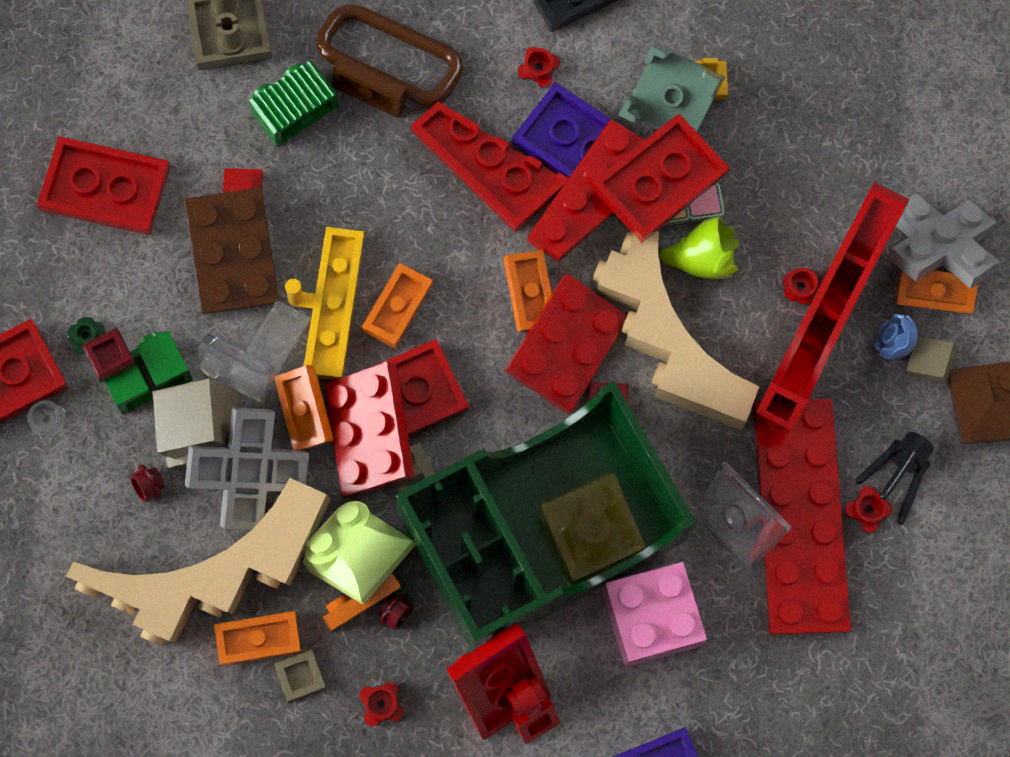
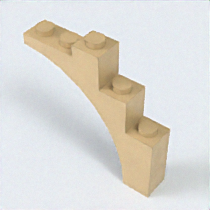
(691, 375)
(167, 599)

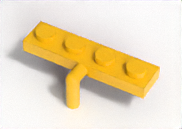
(332, 301)

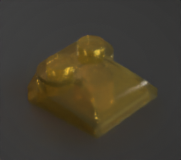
(591, 525)

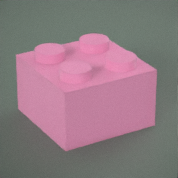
(654, 614)

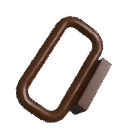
(373, 84)

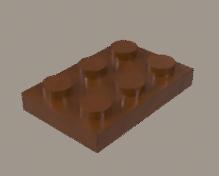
(231, 250)

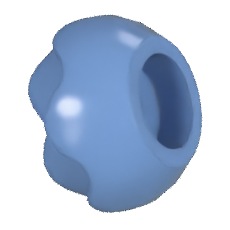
(896, 337)

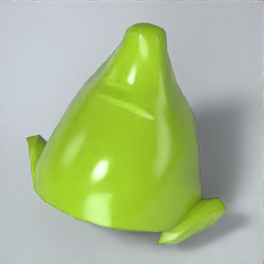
(705, 251)

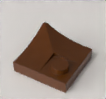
(981, 402)

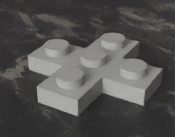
(944, 241)
(245, 468)

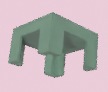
(671, 87)

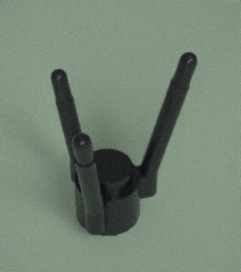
(910, 456)

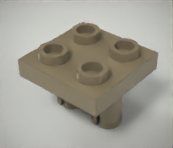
(228, 32)

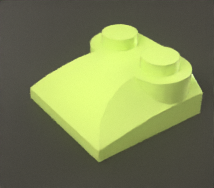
(355, 551)

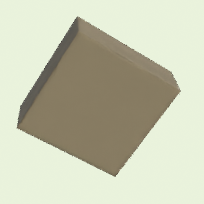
(931, 360)
(300, 676)

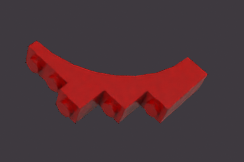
(831, 306)

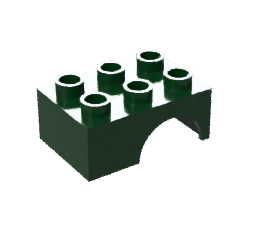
(487, 536)

